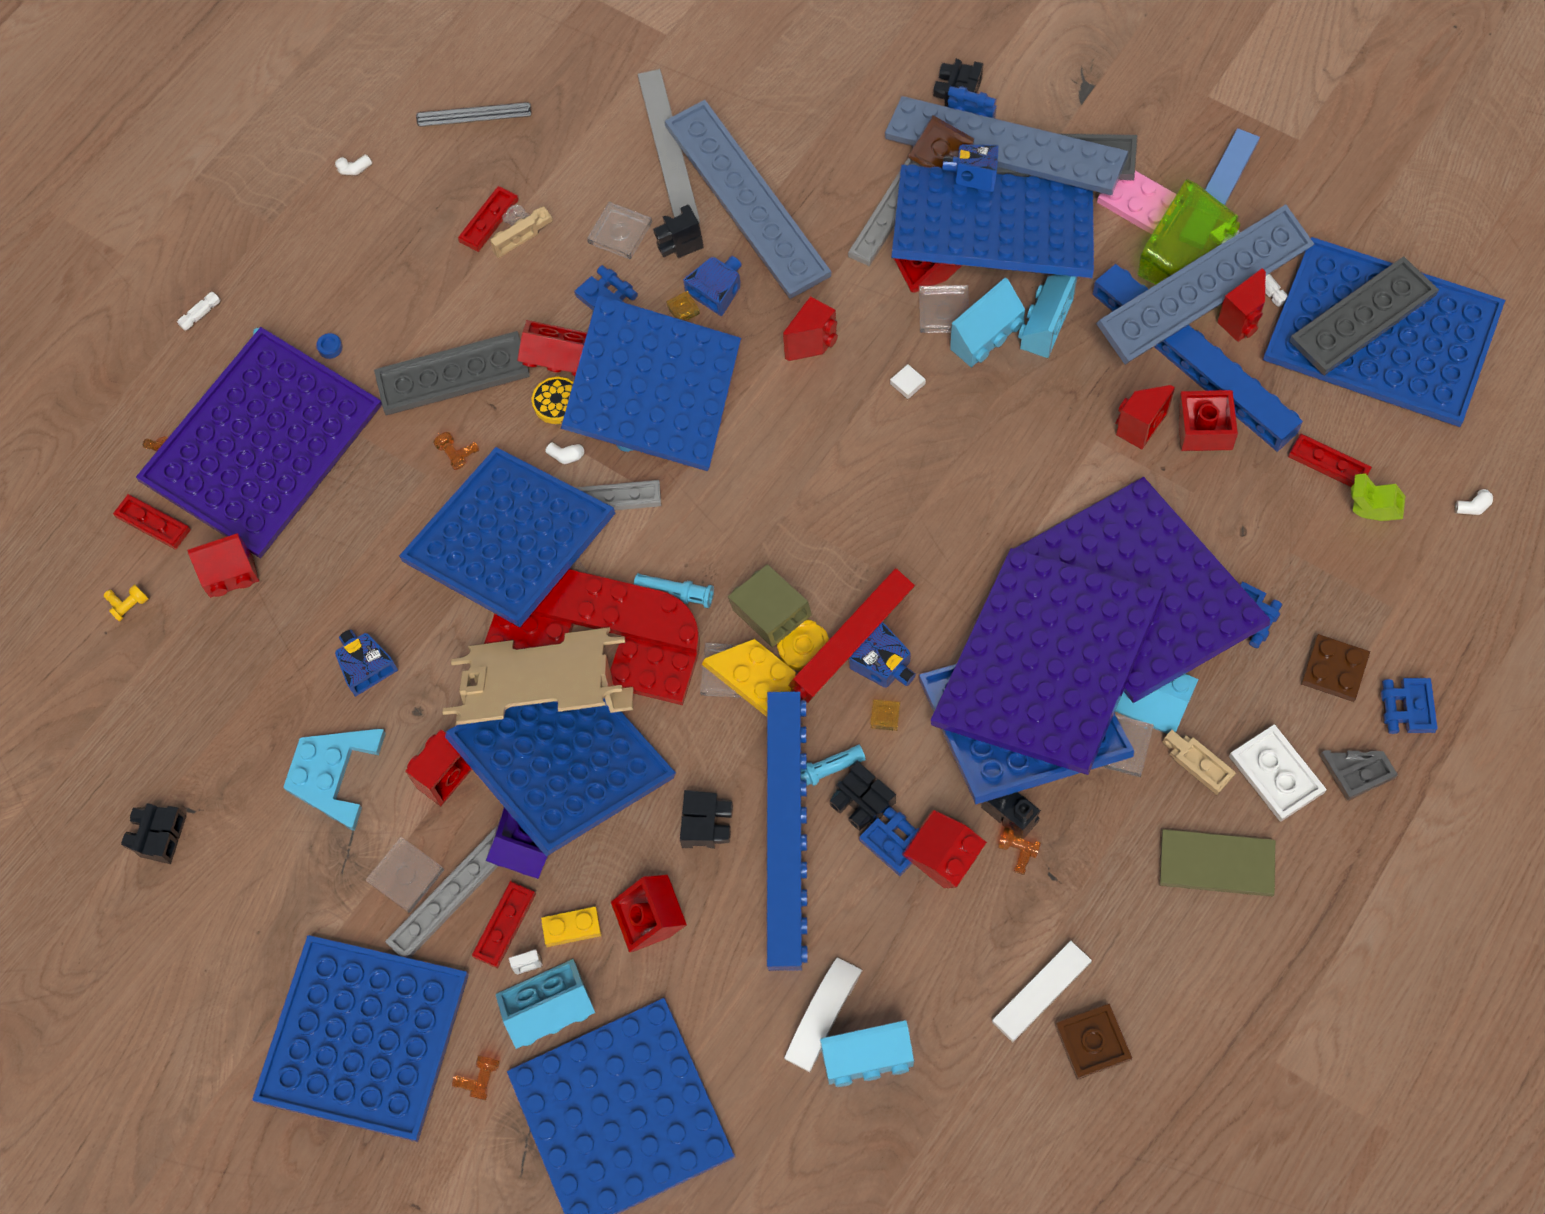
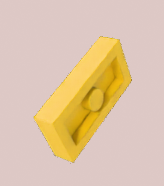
(571, 926)

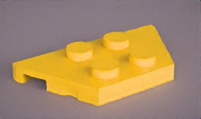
(751, 672)

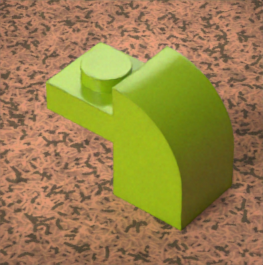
(1377, 502)

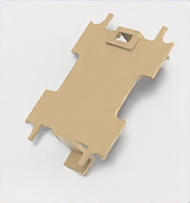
(558, 673)

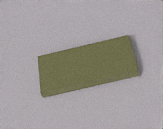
(1217, 863)

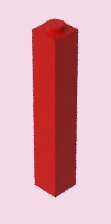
(851, 635)

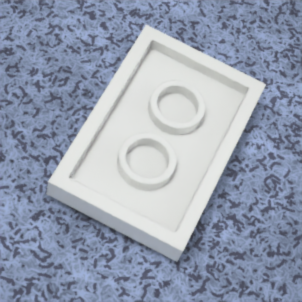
(1277, 773)

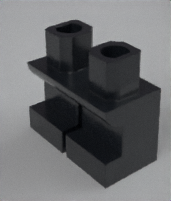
(958, 75)
(679, 234)
(864, 794)
(1015, 813)
(700, 819)
(156, 832)

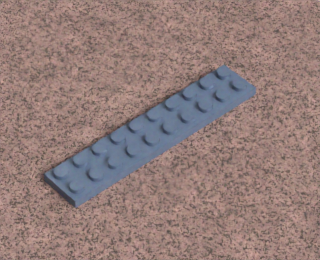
(1020, 147)
(748, 199)
(1203, 284)

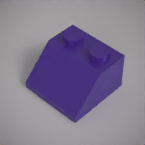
(514, 848)

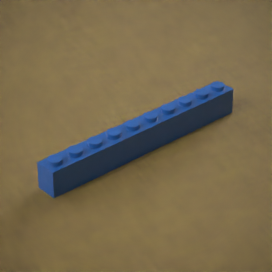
(1209, 367)
(784, 832)

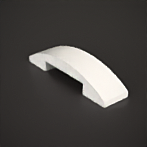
(822, 1014)

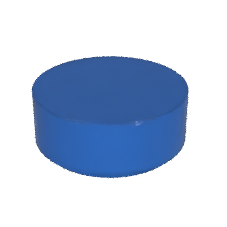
(329, 346)

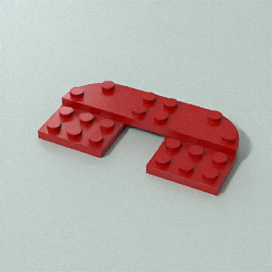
(657, 630)

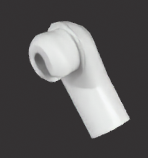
(350, 168)
(565, 455)
(1477, 505)

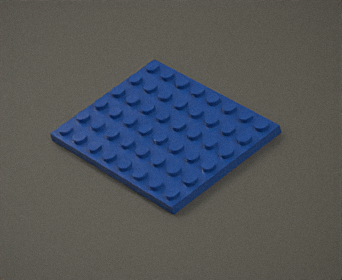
(1018, 227)
(1419, 363)

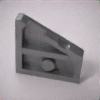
(1358, 771)

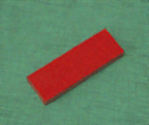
(487, 219)
(1327, 460)
(151, 521)
(503, 924)

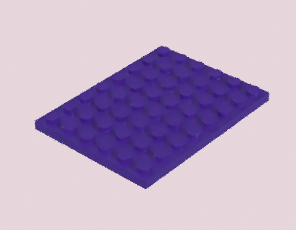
(259, 441)
(1147, 543)
(1048, 660)

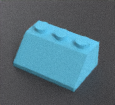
(1048, 314)
(987, 323)
(1162, 707)
(544, 1004)
(867, 1053)

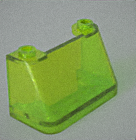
(1186, 232)

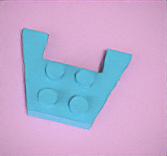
(320, 768)

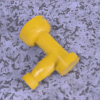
(120, 608)

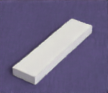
(1041, 991)

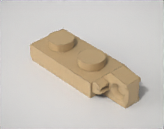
(520, 232)
(1199, 761)

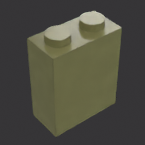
(769, 605)

